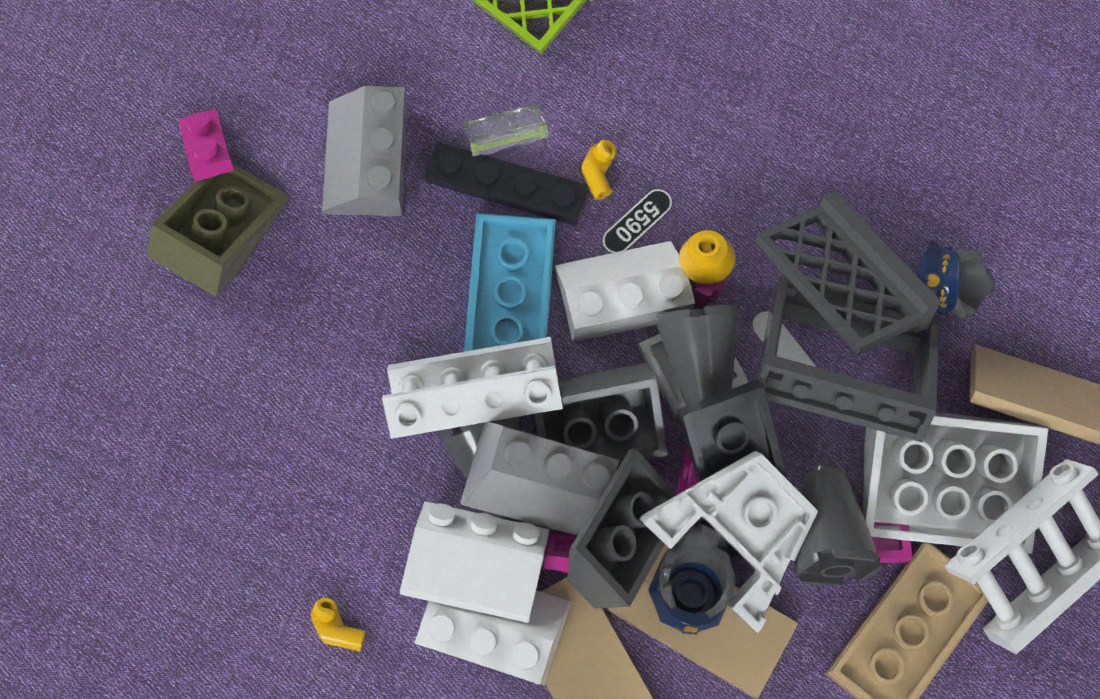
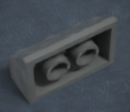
(608, 413)
(614, 546)

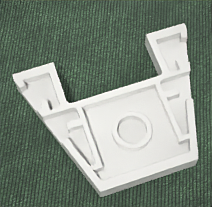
(754, 514)

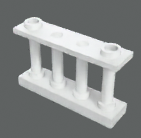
(472, 387)
(1060, 585)

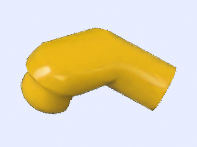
(595, 167)
(331, 627)

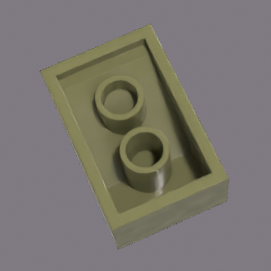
(215, 227)

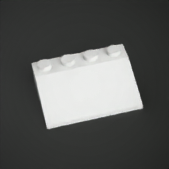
(952, 480)

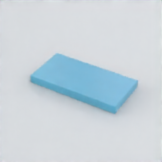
(509, 280)

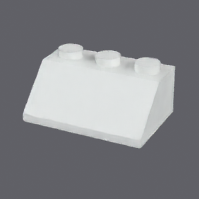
(622, 290)
(475, 561)
(495, 641)

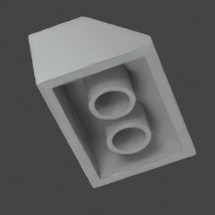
(366, 152)
(536, 479)

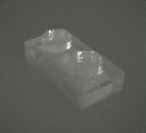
(505, 130)

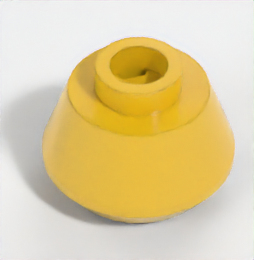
(707, 257)

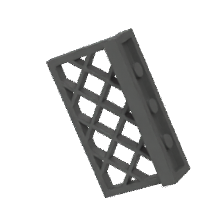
(869, 259)

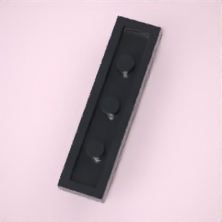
(506, 183)

